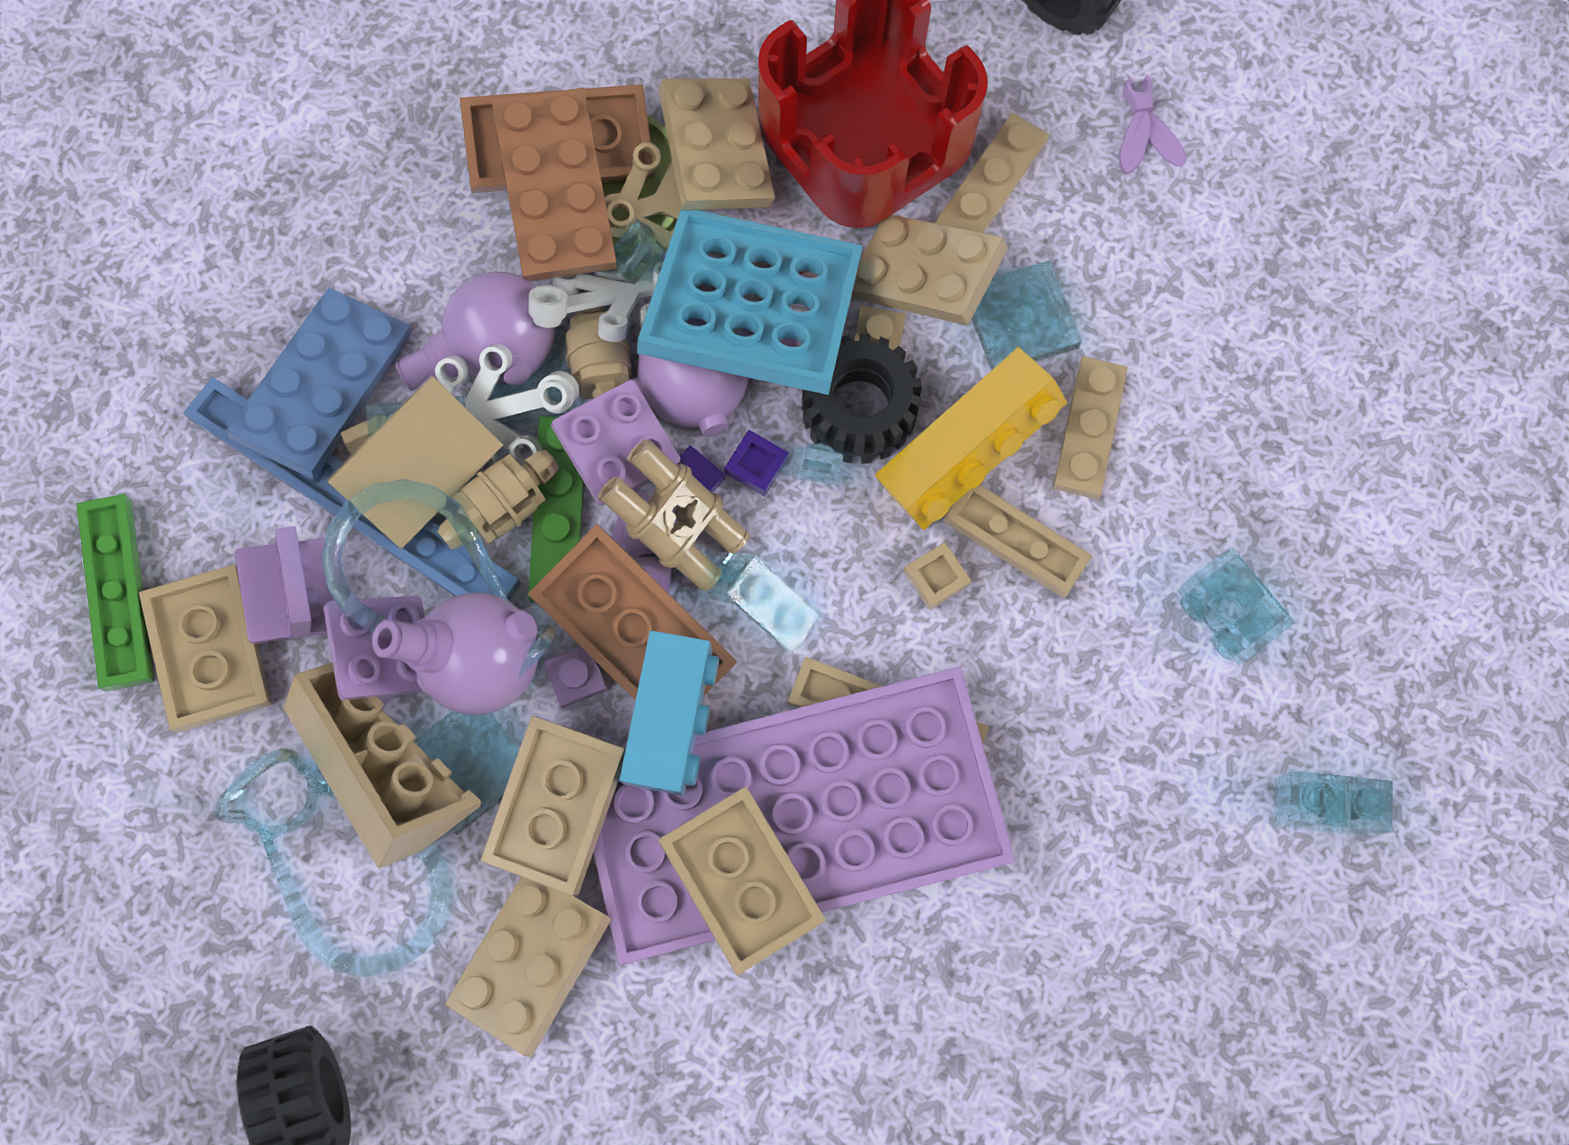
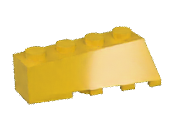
(972, 438)

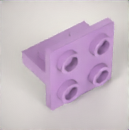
(605, 432)
(283, 588)
(355, 664)

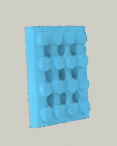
(771, 320)

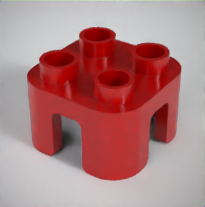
(868, 110)

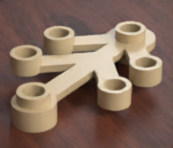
(664, 201)

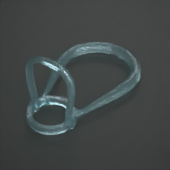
(460, 521)
(297, 909)

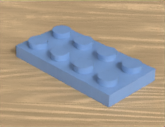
(319, 383)

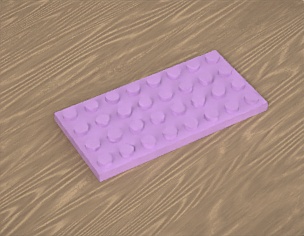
(857, 789)

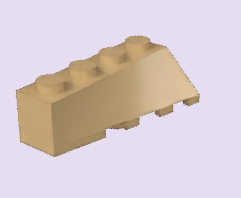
(375, 769)

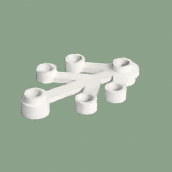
(552, 303)
(488, 410)

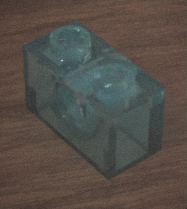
(1260, 612)
(1333, 803)

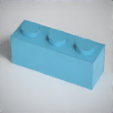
(669, 713)

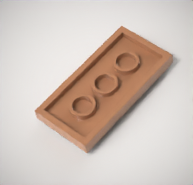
(617, 128)
(554, 184)
(611, 607)

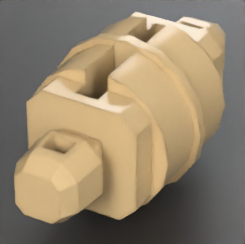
(594, 361)
(502, 496)

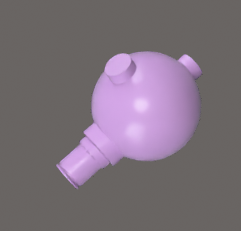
(479, 314)
(692, 394)
(465, 651)

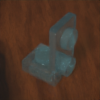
(765, 599)

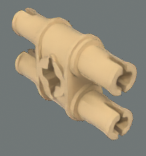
(654, 519)

